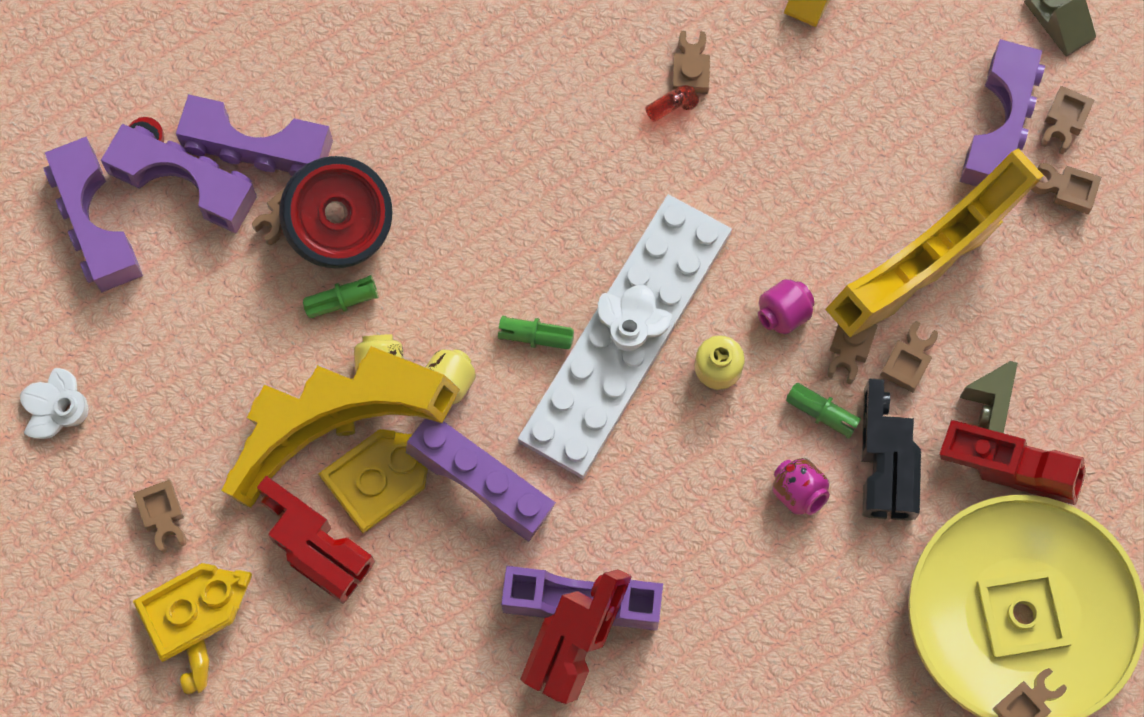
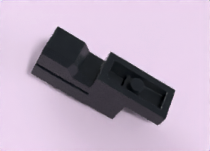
(894, 456)

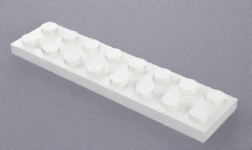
(597, 375)

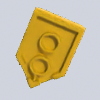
(375, 478)
(191, 607)

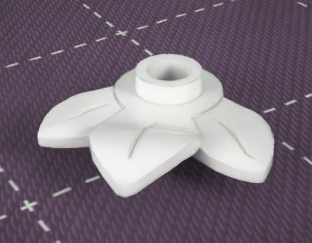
(632, 312)
(49, 402)

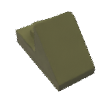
(1065, 21)
(994, 391)

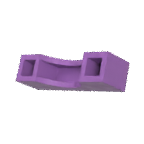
(1011, 79)
(207, 130)
(139, 158)
(78, 177)
(502, 490)
(539, 592)

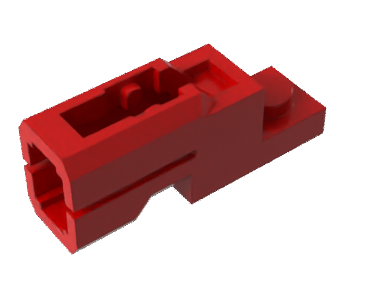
(1013, 464)
(304, 529)
(572, 632)

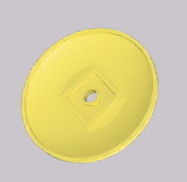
(1035, 555)

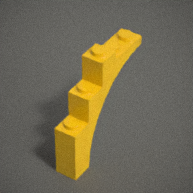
(932, 253)
(330, 400)

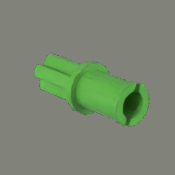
(340, 297)
(535, 333)
(822, 409)

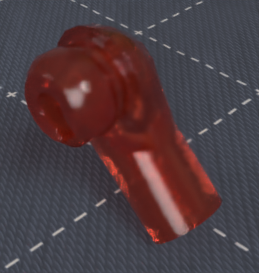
(681, 96)

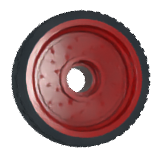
(365, 208)

